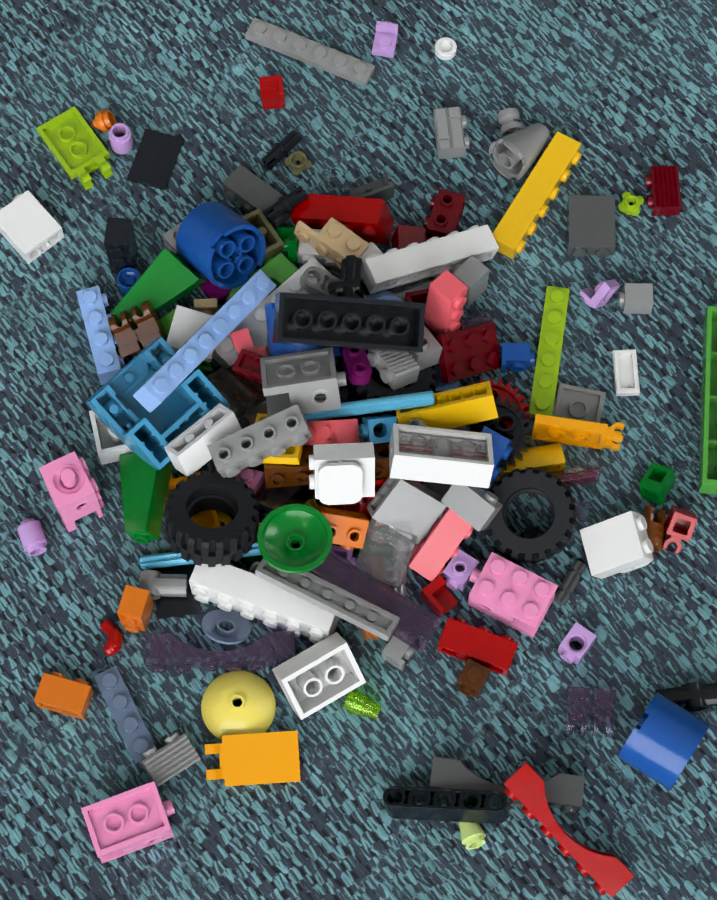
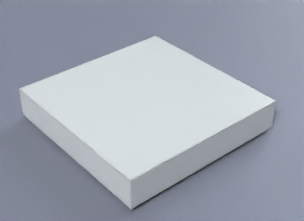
(184, 326)

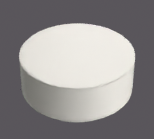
(445, 48)

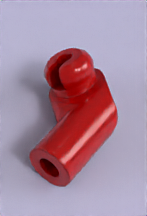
(114, 638)

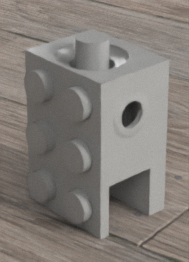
(302, 379)

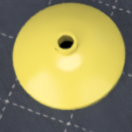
(251, 717)

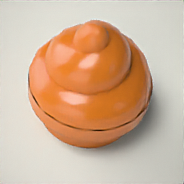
(104, 120)

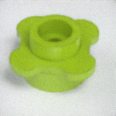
(630, 209)

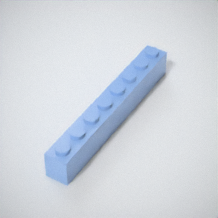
(204, 341)

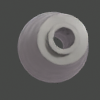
(519, 150)

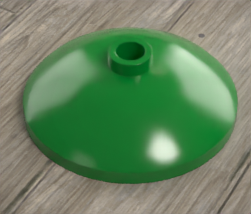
(291, 526)

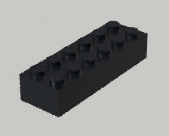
(348, 322)

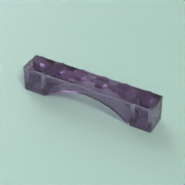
(167, 652)

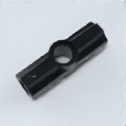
(350, 278)
(692, 695)

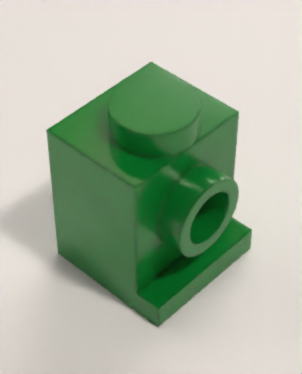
(657, 483)

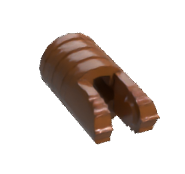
(655, 529)

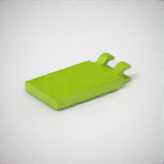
(75, 146)

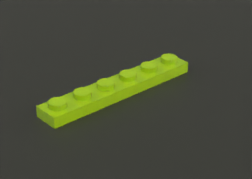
(549, 351)

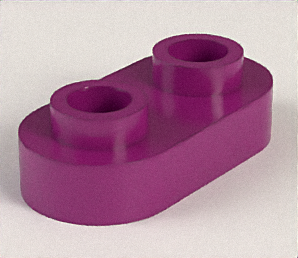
(353, 361)

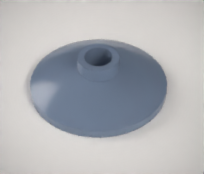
(225, 627)

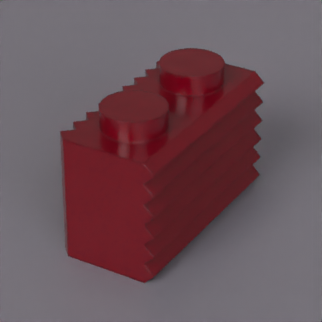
(664, 190)

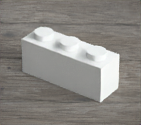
(190, 448)

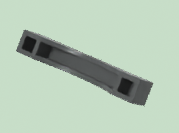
(561, 791)

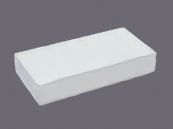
(625, 372)

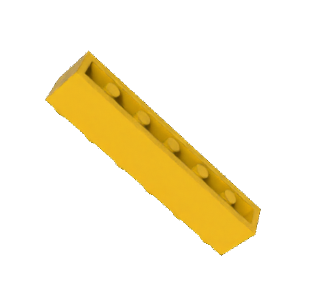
(536, 194)

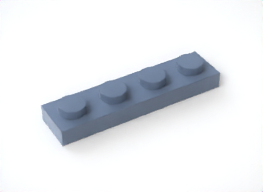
(124, 712)

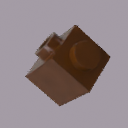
(472, 679)

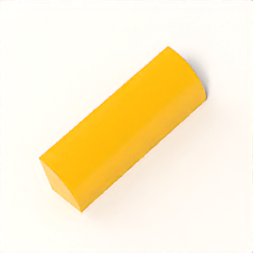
(455, 408)
(544, 457)

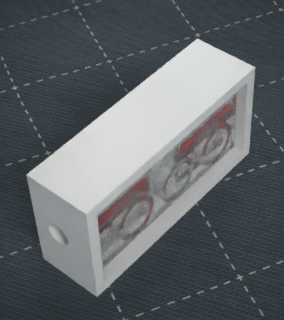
(441, 455)

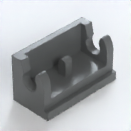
(377, 189)

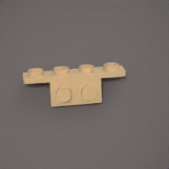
(332, 241)

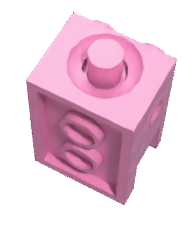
(71, 486)
(511, 594)
(128, 822)

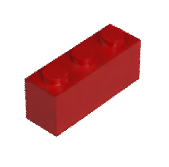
(478, 645)

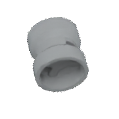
(509, 121)

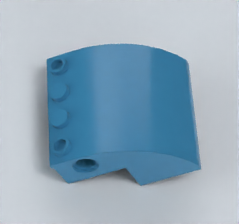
(145, 431)

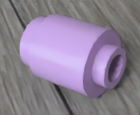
(120, 138)
(32, 537)

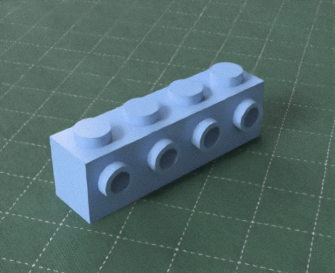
(101, 340)

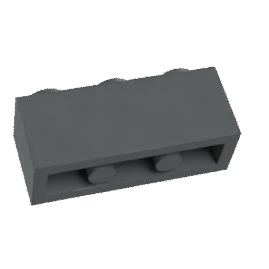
(252, 193)

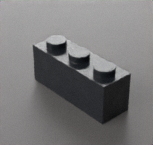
(120, 244)

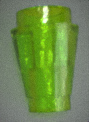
(361, 705)

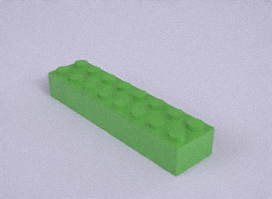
(708, 419)

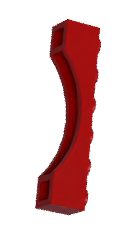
(605, 868)

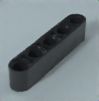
(455, 812)

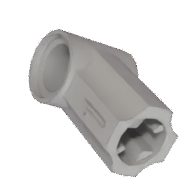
(163, 584)

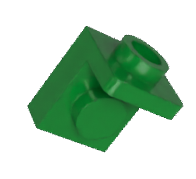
(290, 241)

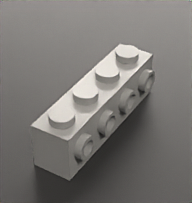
(260, 440)

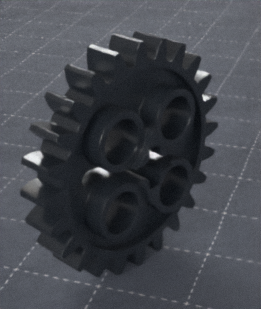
(517, 430)

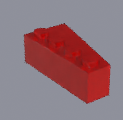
(363, 216)

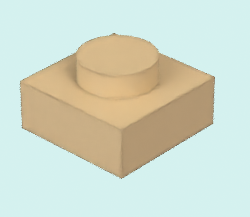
(207, 306)

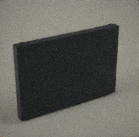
(155, 159)
(177, 606)

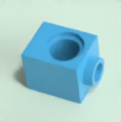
(368, 424)

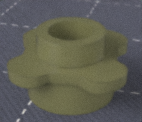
(298, 156)

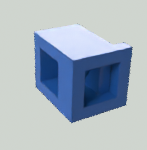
(516, 357)

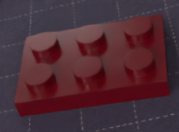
(468, 352)

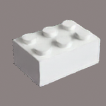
(319, 675)

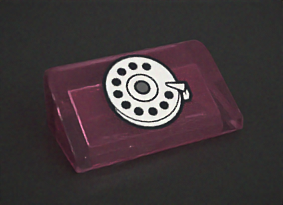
(578, 475)

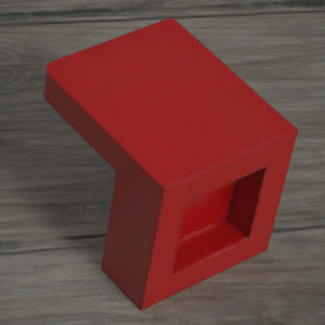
(272, 92)
(438, 597)

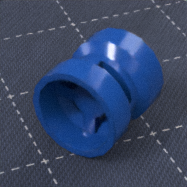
(127, 277)

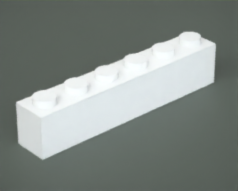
(427, 258)

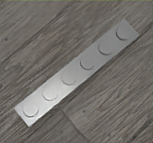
(310, 52)
(332, 599)

